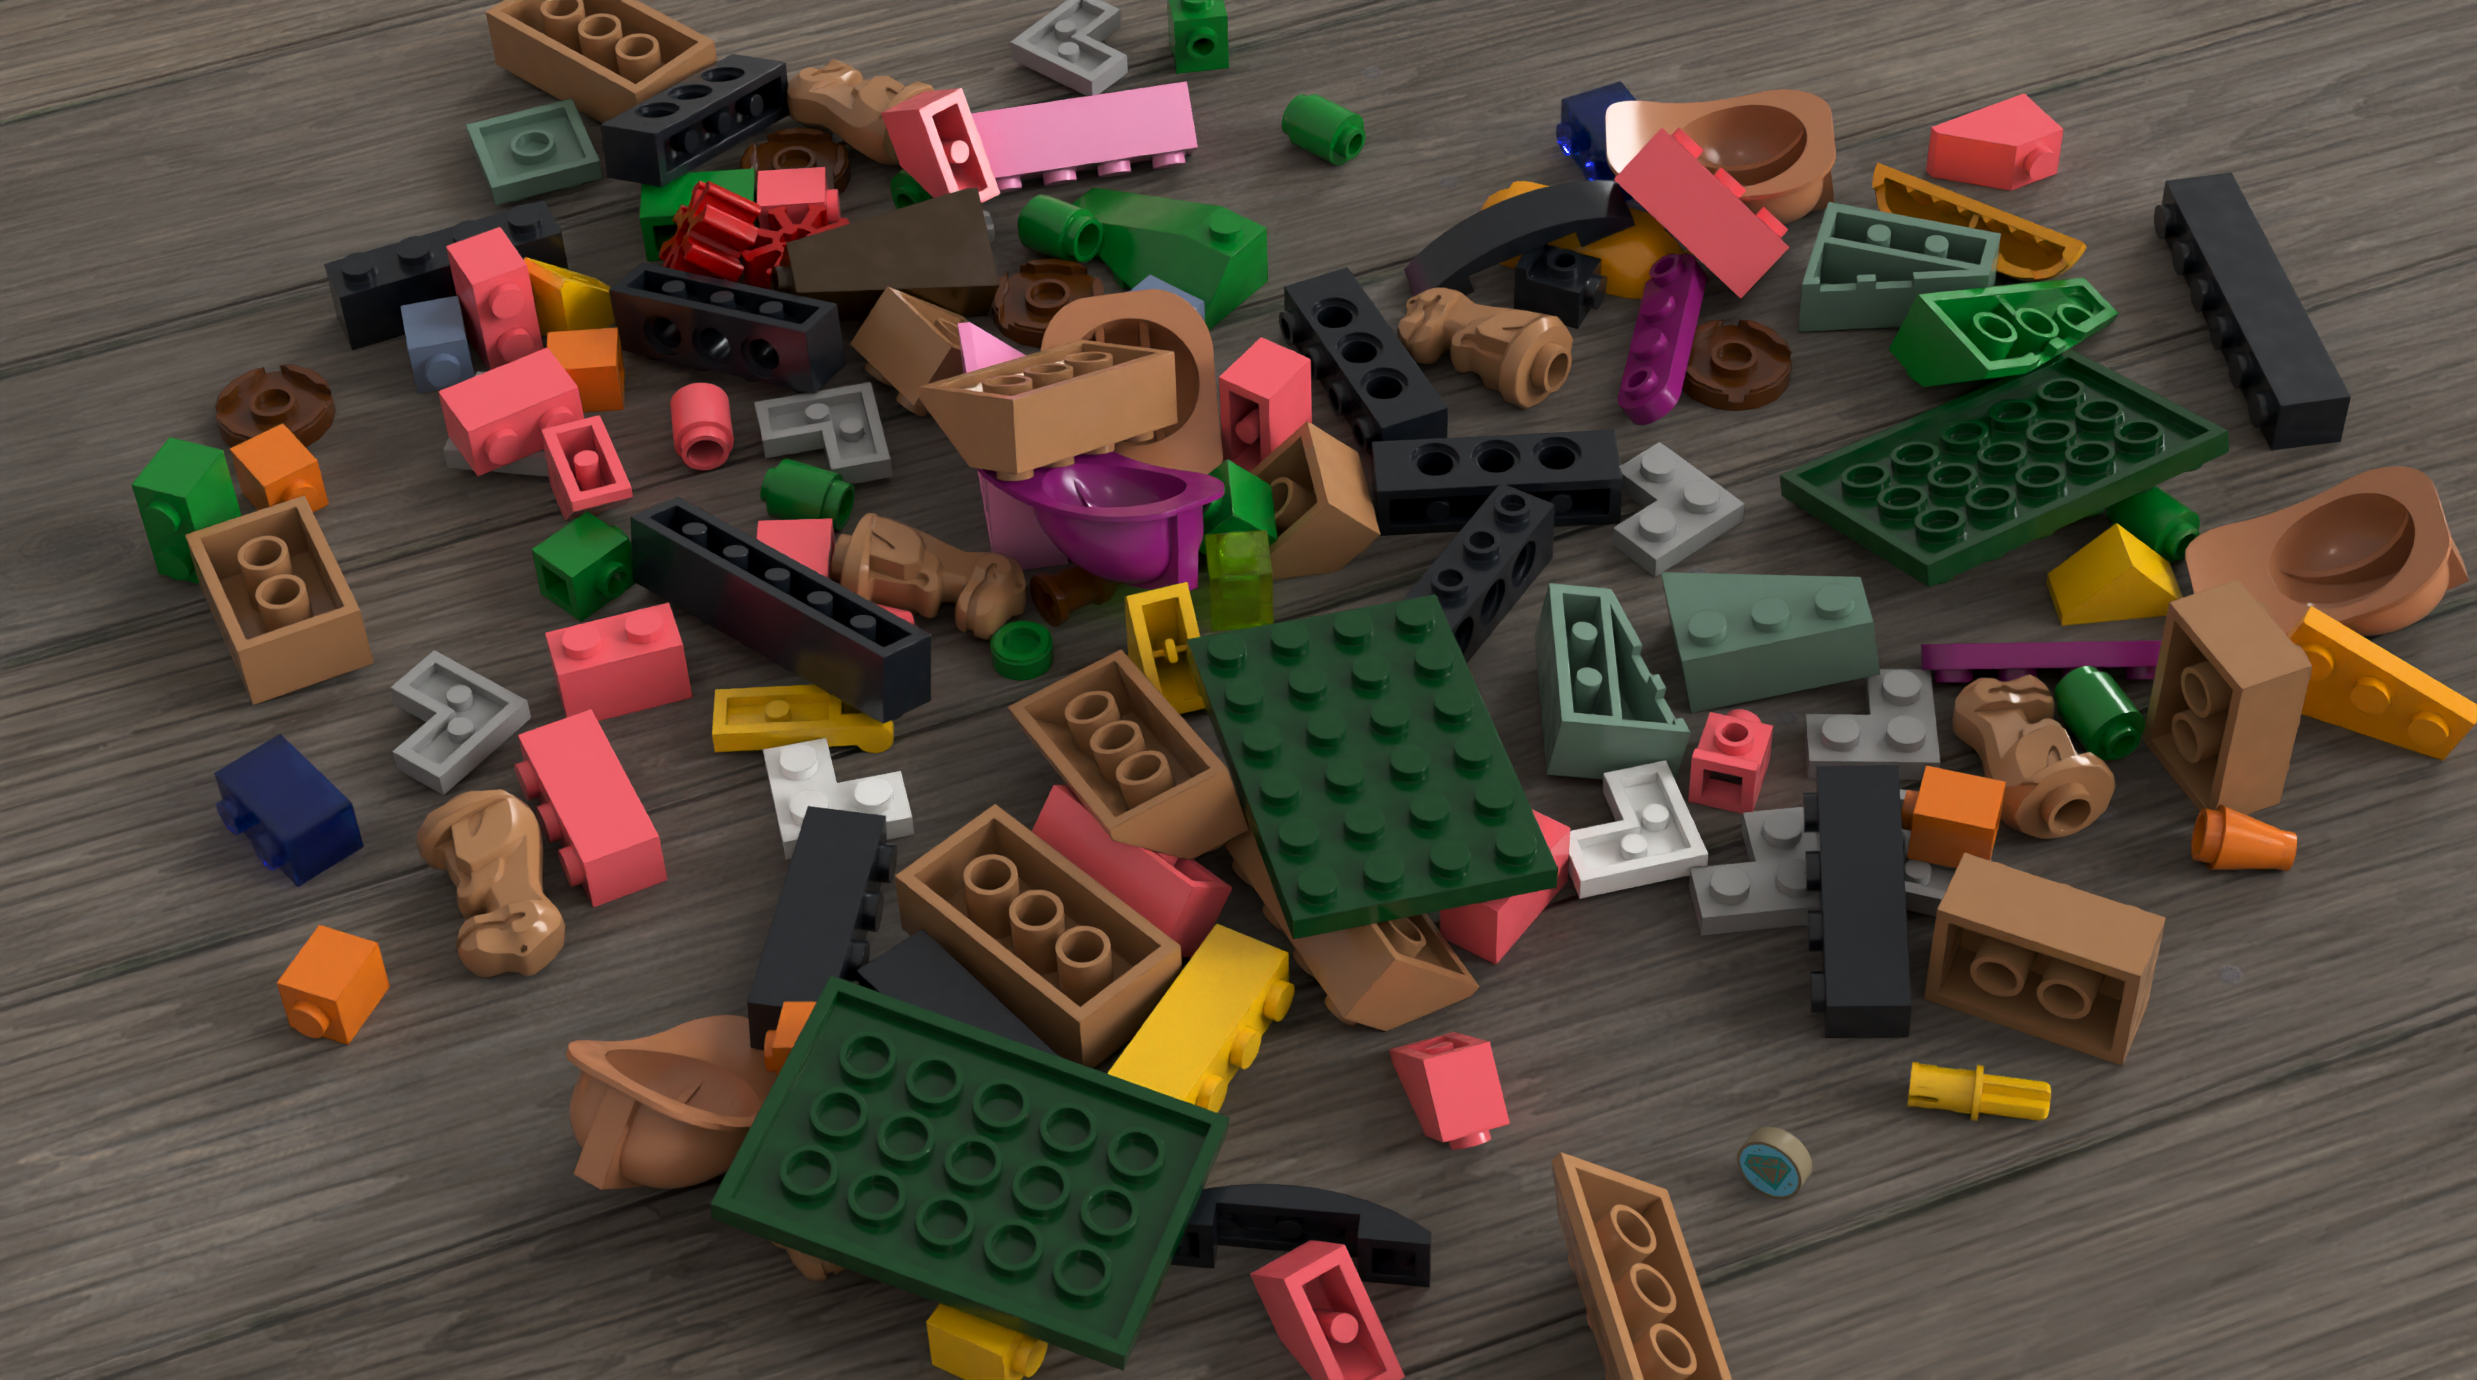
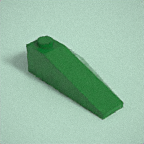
(1183, 244)
(1996, 329)

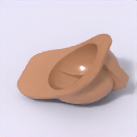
(1766, 140)
(1164, 323)
(2359, 552)
(666, 1103)

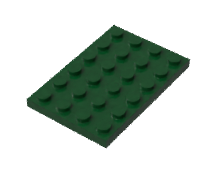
(2002, 466)
(1369, 766)
(973, 1171)

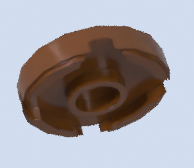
(800, 149)
(1036, 293)
(1737, 365)
(265, 400)

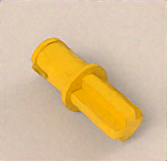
(1977, 1092)

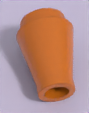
(2239, 842)

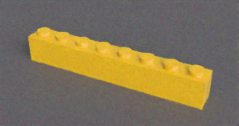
(1185, 1050)

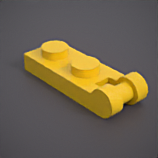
(790, 715)

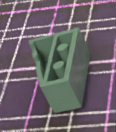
(1877, 262)
(1767, 634)
(1596, 691)

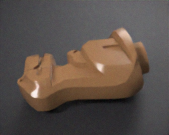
(849, 106)
(1511, 349)
(918, 572)
(2047, 782)
(496, 863)

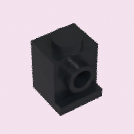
(1559, 284)

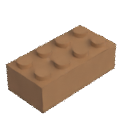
(596, 50)
(1040, 935)

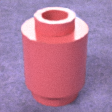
(702, 425)

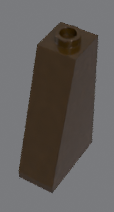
(924, 250)

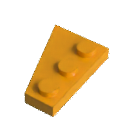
(2377, 692)

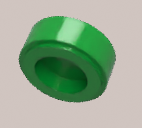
(1022, 650)

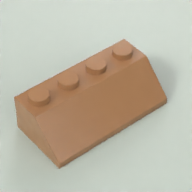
(1054, 405)
(1133, 760)
(1372, 971)
(1635, 1276)

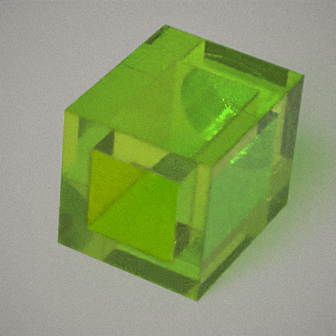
(1239, 580)

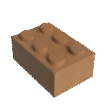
(279, 599)
(2226, 699)
(2043, 958)

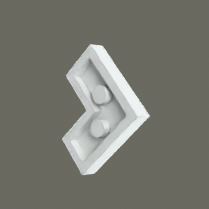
(805, 777)
(1648, 841)

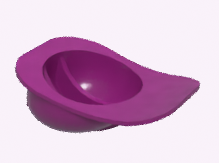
(1121, 516)

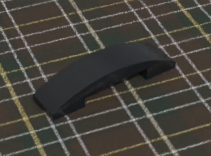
(1518, 226)
(1286, 1216)

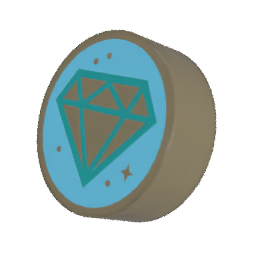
(1774, 1162)

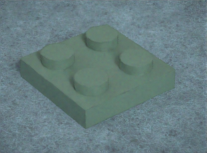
(534, 151)

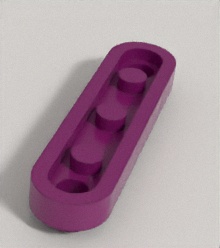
(1662, 338)
(2017, 659)

